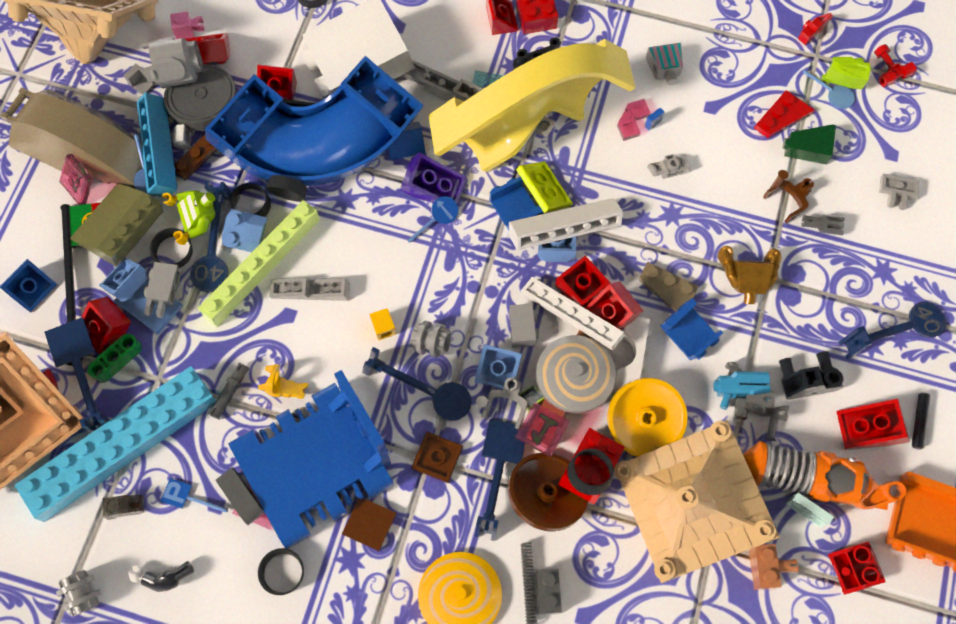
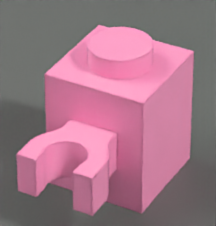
(184, 26)

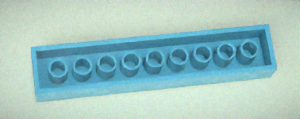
(115, 445)

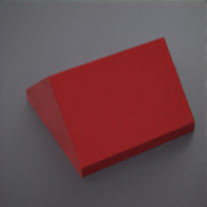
(501, 16)
(280, 79)

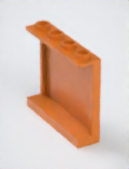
(925, 521)

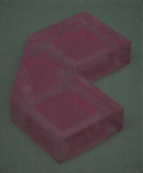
(627, 124)

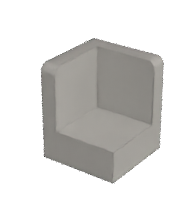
(137, 79)

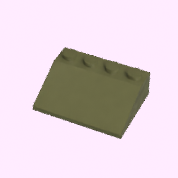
(118, 223)

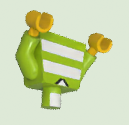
(195, 213)

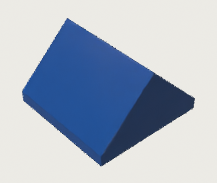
(409, 143)
(28, 285)

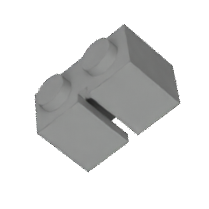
(522, 325)

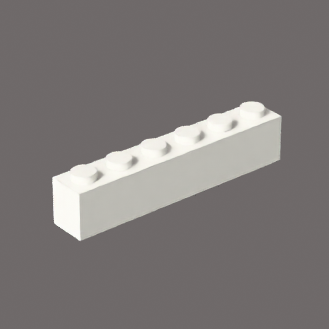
(565, 223)

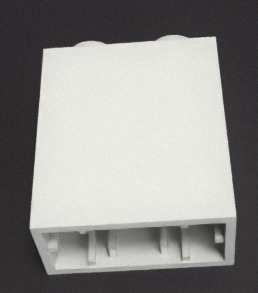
(348, 38)

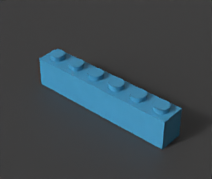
(156, 145)

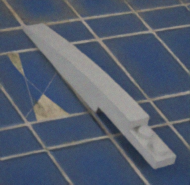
(448, 88)

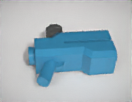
(740, 384)

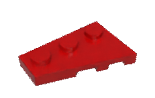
(784, 112)

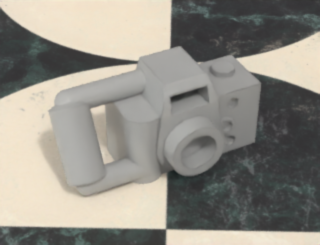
(670, 166)

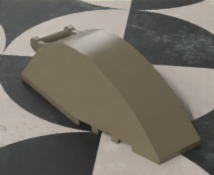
(58, 126)

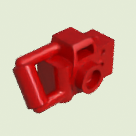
(813, 28)

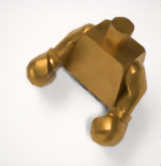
(750, 276)

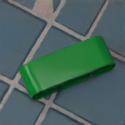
(105, 362)

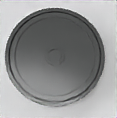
(202, 100)

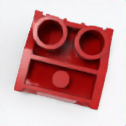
(856, 568)

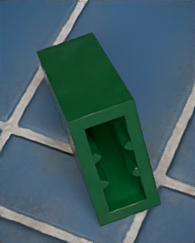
(811, 144)

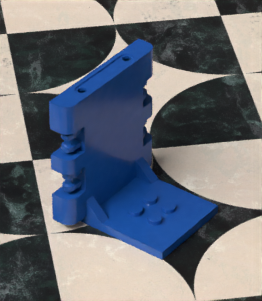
(314, 461)

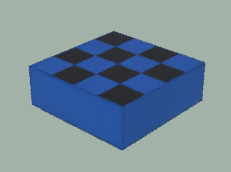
(654, 118)

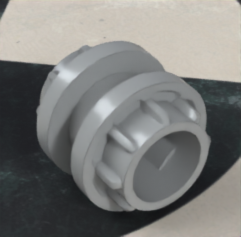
(435, 339)
(78, 592)

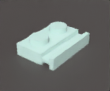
(809, 510)

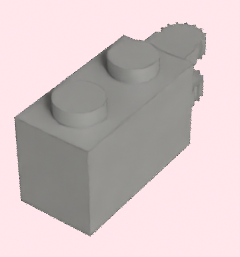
(161, 287)

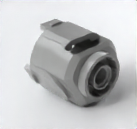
(173, 62)

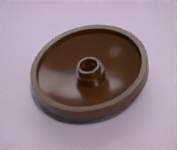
(539, 498)

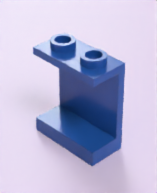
(513, 202)
(690, 331)

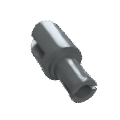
(825, 223)

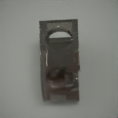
(122, 506)

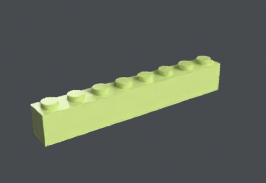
(259, 263)

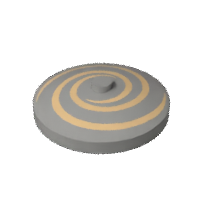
(575, 374)

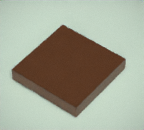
(437, 457)
(369, 524)

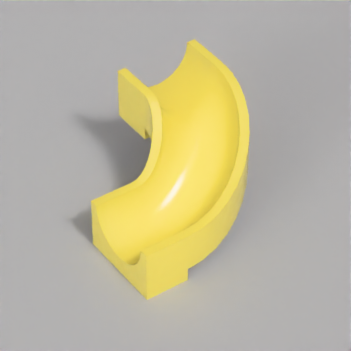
(509, 110)

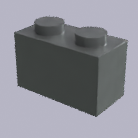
(548, 592)

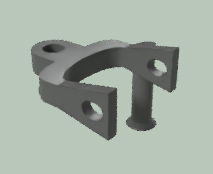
(756, 404)

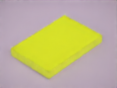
(544, 186)

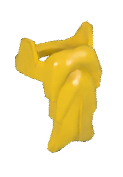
(278, 386)

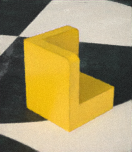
(382, 324)

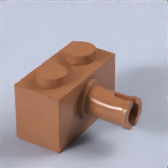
(767, 567)

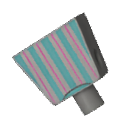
(665, 62)

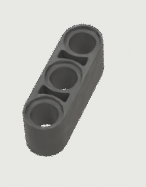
(240, 496)

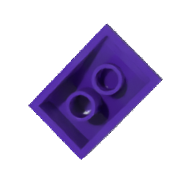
(430, 180)

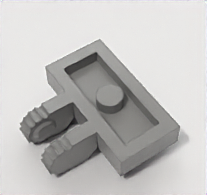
(900, 187)

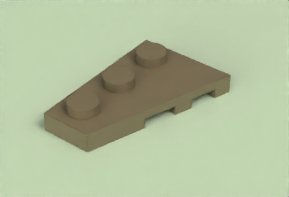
(667, 286)

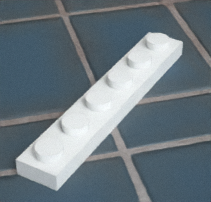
(573, 313)

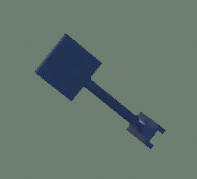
(70, 344)
(503, 447)

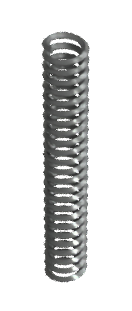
(526, 582)

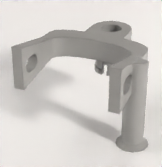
(508, 393)

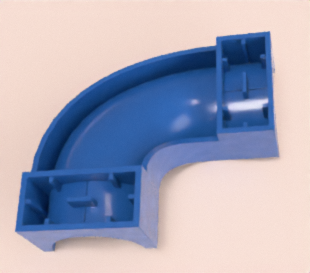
(317, 140)

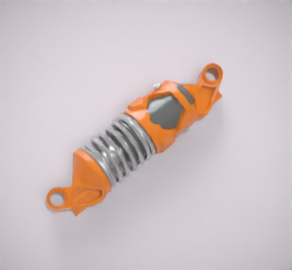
(820, 476)

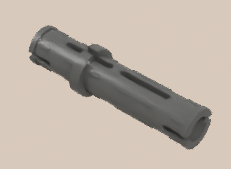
(230, 388)

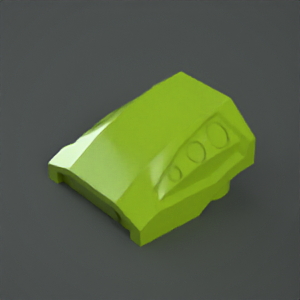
(848, 72)

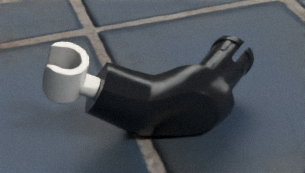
(164, 581)

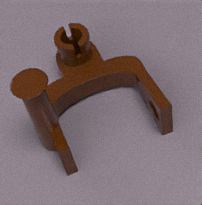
(798, 192)

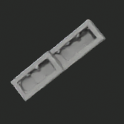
(306, 289)

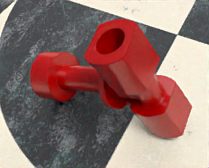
(895, 70)

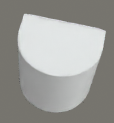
(181, 137)

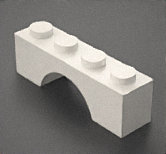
(636, 335)

